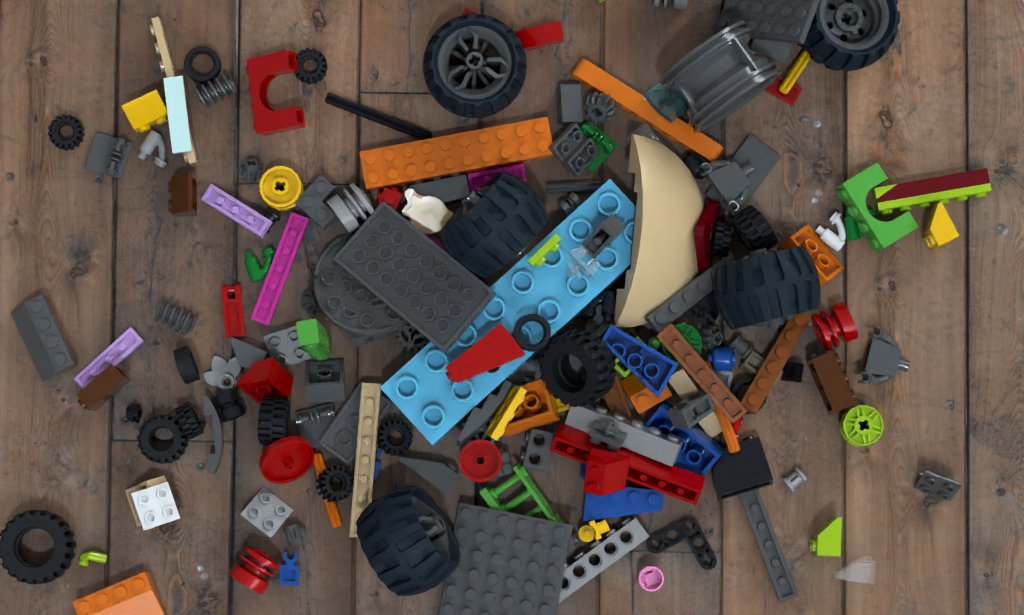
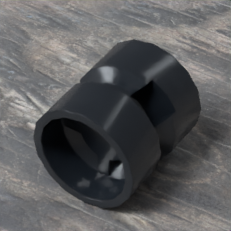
(229, 405)

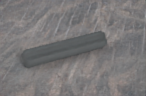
(568, 187)

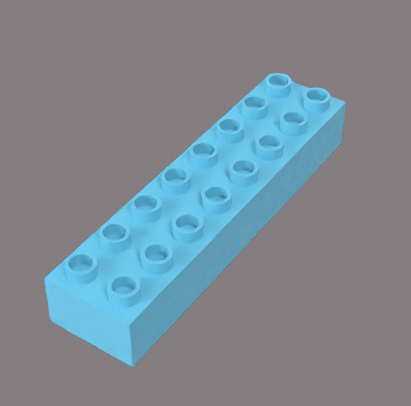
(421, 384)

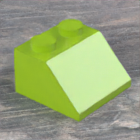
(827, 539)

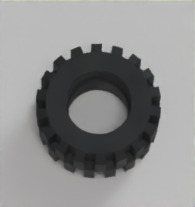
(753, 229)
(273, 419)
(146, 436)

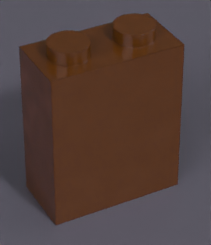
(102, 388)

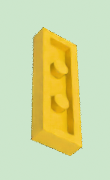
(506, 412)

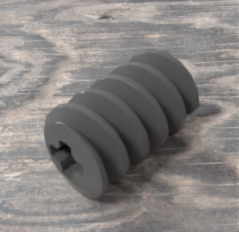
(216, 90)
(175, 318)

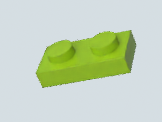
(551, 245)

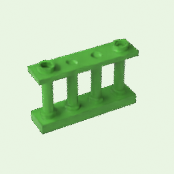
(491, 495)

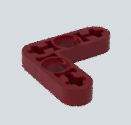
(702, 234)

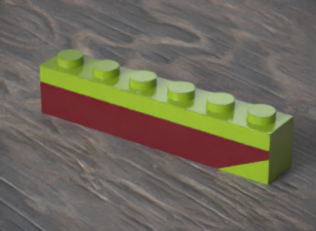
(931, 190)

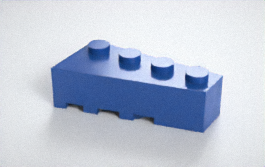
(641, 360)
(621, 503)

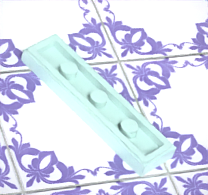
(177, 114)

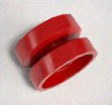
(488, 469)

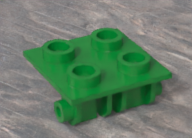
(602, 141)

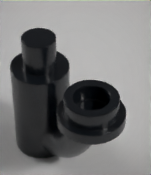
(608, 302)

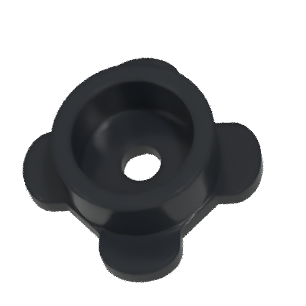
(134, 413)

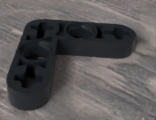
(682, 535)

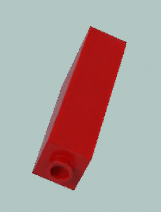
(488, 353)

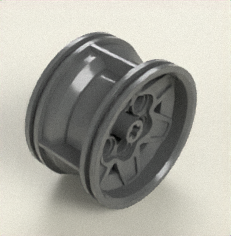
(719, 76)

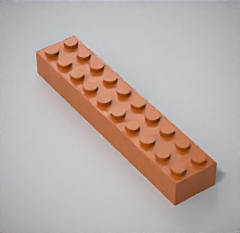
(456, 153)

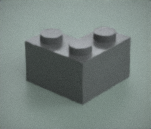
(313, 201)

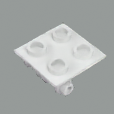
(155, 506)

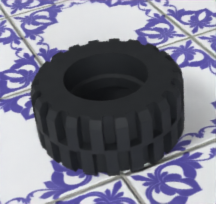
(593, 356)
(12, 537)

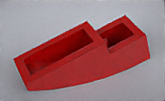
(541, 36)

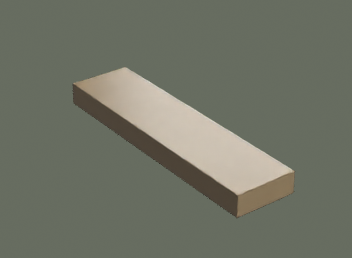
(684, 387)

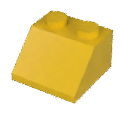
(146, 111)
(939, 228)

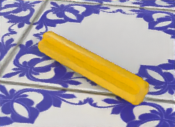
(795, 72)

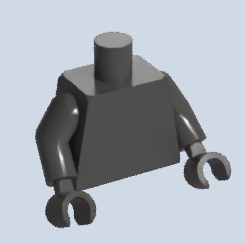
(729, 181)
(882, 359)

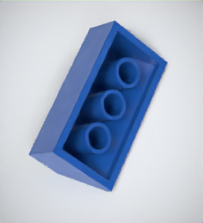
(698, 449)

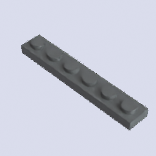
(686, 297)
(768, 545)

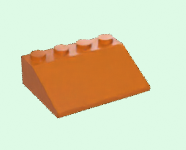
(127, 597)

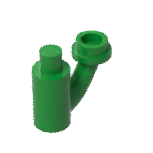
(851, 226)
(252, 265)

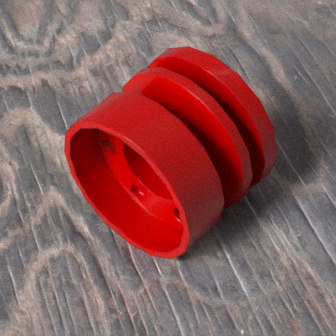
(831, 327)
(254, 570)

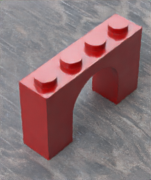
(261, 73)

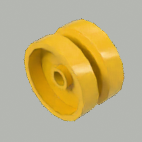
(273, 180)

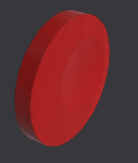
(286, 459)

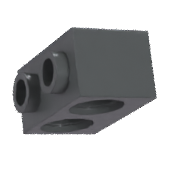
(691, 410)
(543, 450)

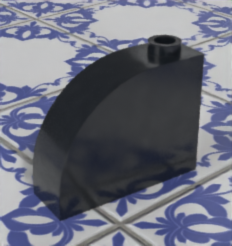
(741, 470)

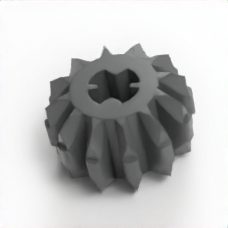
(599, 107)

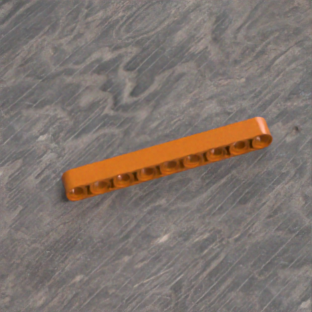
(639, 107)

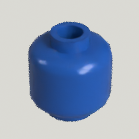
(722, 358)

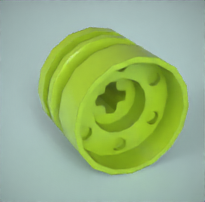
(850, 429)

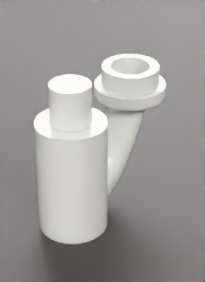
(829, 237)

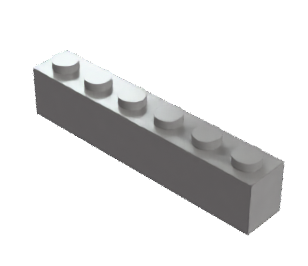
(639, 438)

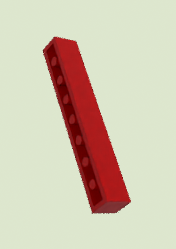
(642, 469)

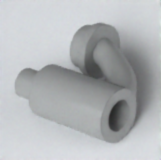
(147, 147)

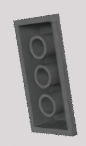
(43, 338)

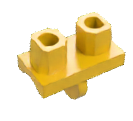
(593, 530)

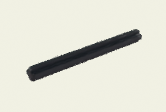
(377, 117)

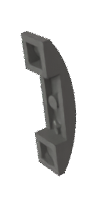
(214, 459)

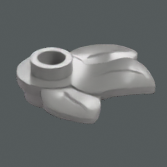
(223, 370)

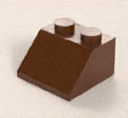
(183, 195)

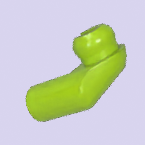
(93, 556)

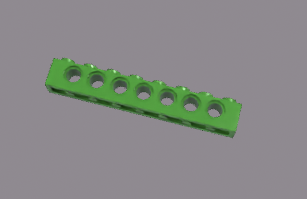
(314, 339)

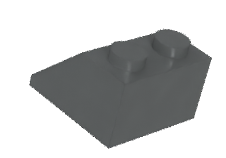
(325, 381)

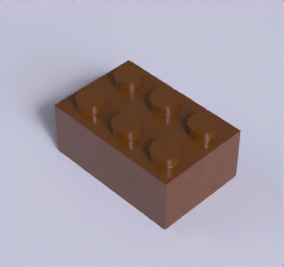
(831, 382)

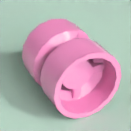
(650, 578)

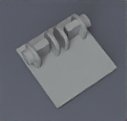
(266, 512)

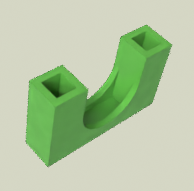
(878, 233)

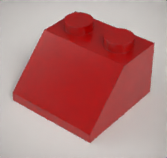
(266, 379)
(605, 472)

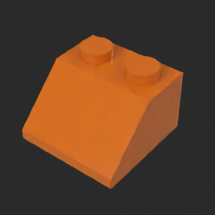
(640, 396)

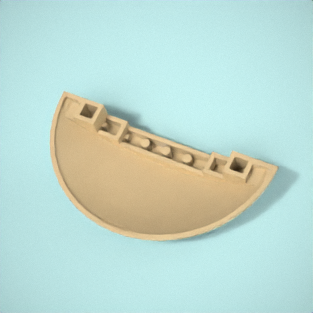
(663, 231)

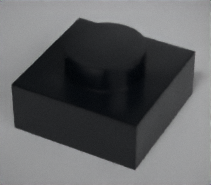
(792, 372)

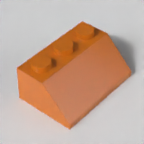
(823, 258)
(535, 410)

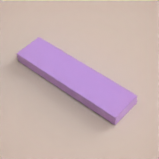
(236, 210)
(114, 354)

